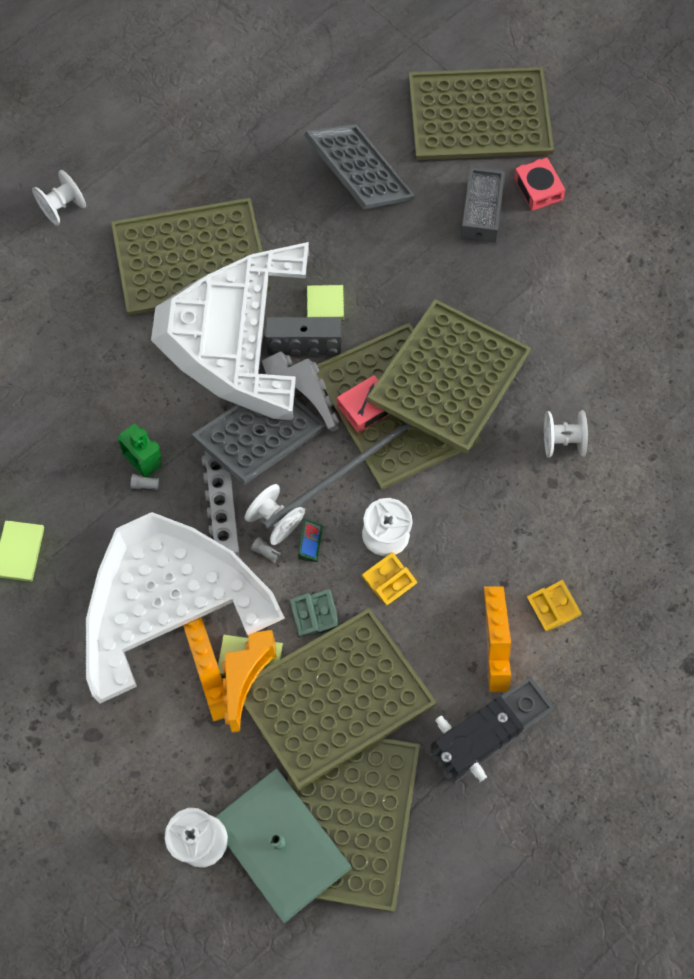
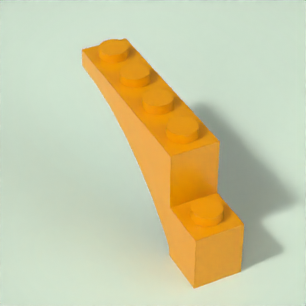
(497, 639)
(206, 667)
(241, 671)

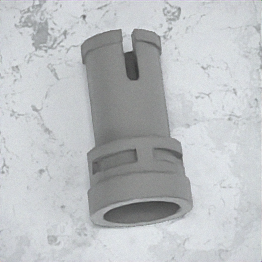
(139, 482)
(261, 547)

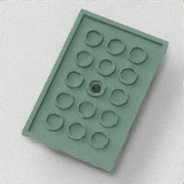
(302, 860)

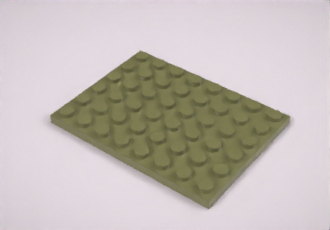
(480, 113)
(178, 247)
(449, 376)
(409, 451)
(335, 698)
(366, 816)

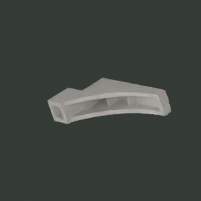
(306, 382)

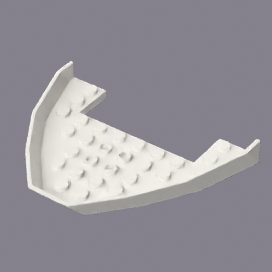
(217, 330)
(156, 581)

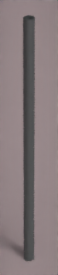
(336, 475)

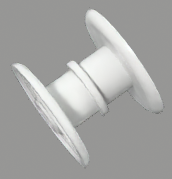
(59, 197)
(566, 433)
(266, 507)
(386, 526)
(196, 837)

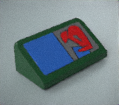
(310, 541)

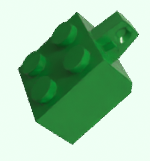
(140, 450)

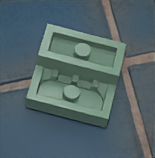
(314, 613)

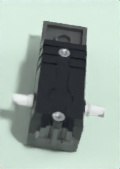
(488, 731)

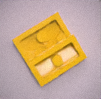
(389, 579)
(554, 605)

